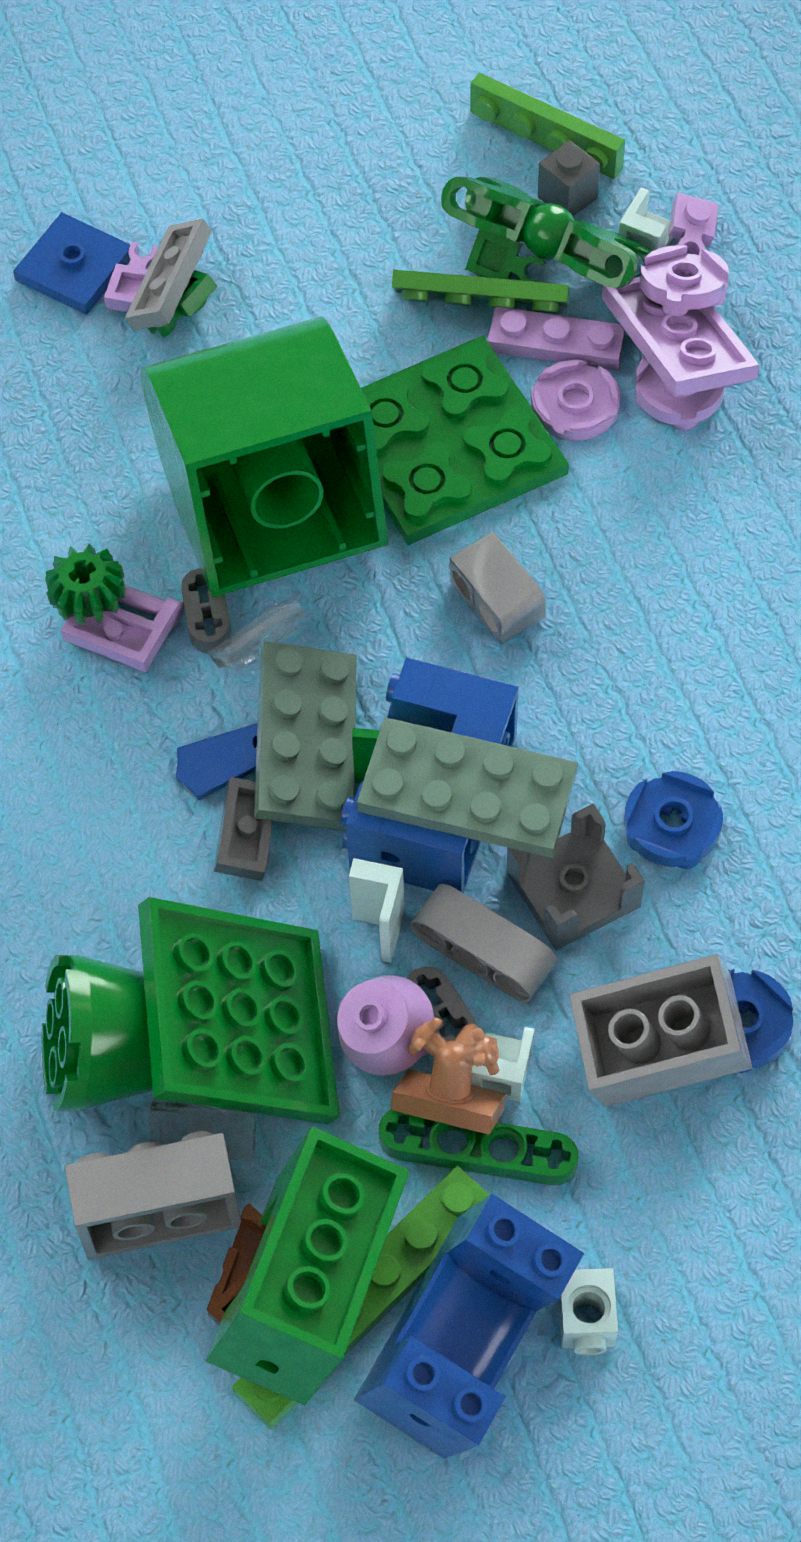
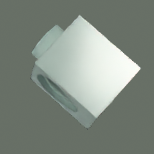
(592, 1288)

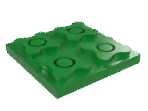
(456, 440)
(236, 1012)

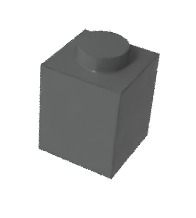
(568, 178)

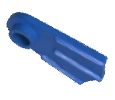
(212, 761)

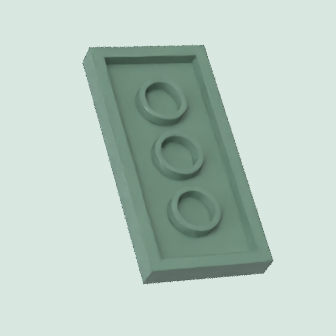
(305, 735)
(467, 787)

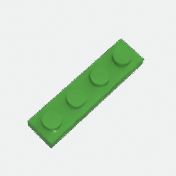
(544, 123)
(499, 292)

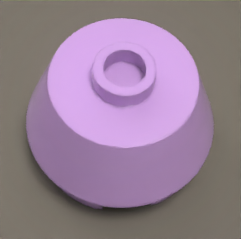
(379, 1023)

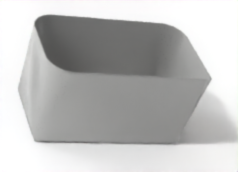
(497, 587)

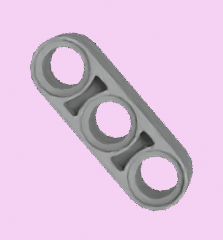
(484, 942)

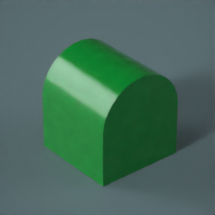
(268, 454)

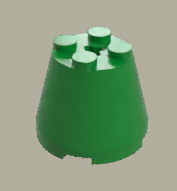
(94, 1033)

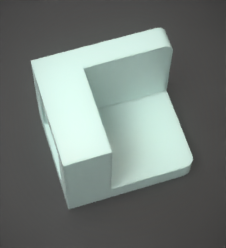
(643, 225)
(512, 1063)

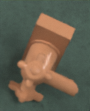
(448, 1092)

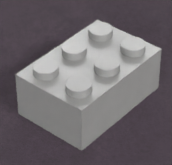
(660, 1031)
(153, 1194)

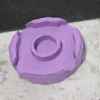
(576, 400)

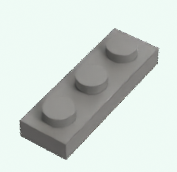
(168, 275)

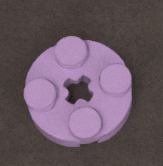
(683, 279)
(681, 410)

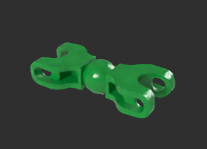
(545, 229)

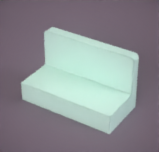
(379, 900)

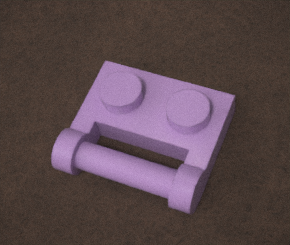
(126, 635)

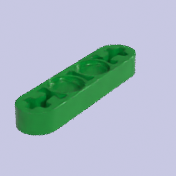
(476, 1154)

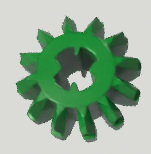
(85, 584)

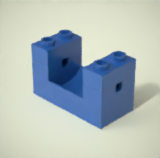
(445, 702)
(465, 1326)

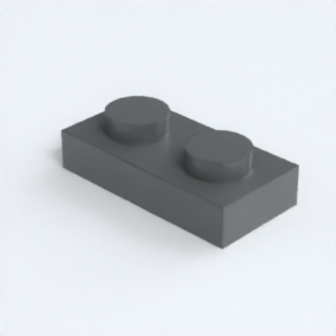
(242, 838)

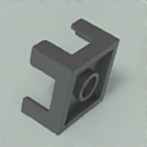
(579, 885)

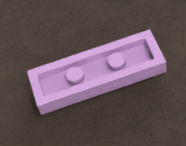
(556, 337)

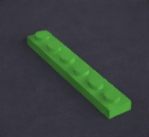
(400, 1267)

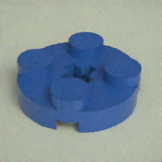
(677, 845)
(771, 1019)

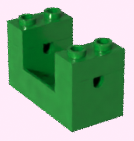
(310, 1267)

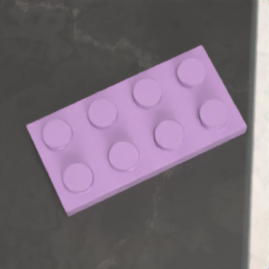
(685, 350)

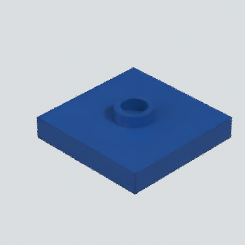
(72, 263)

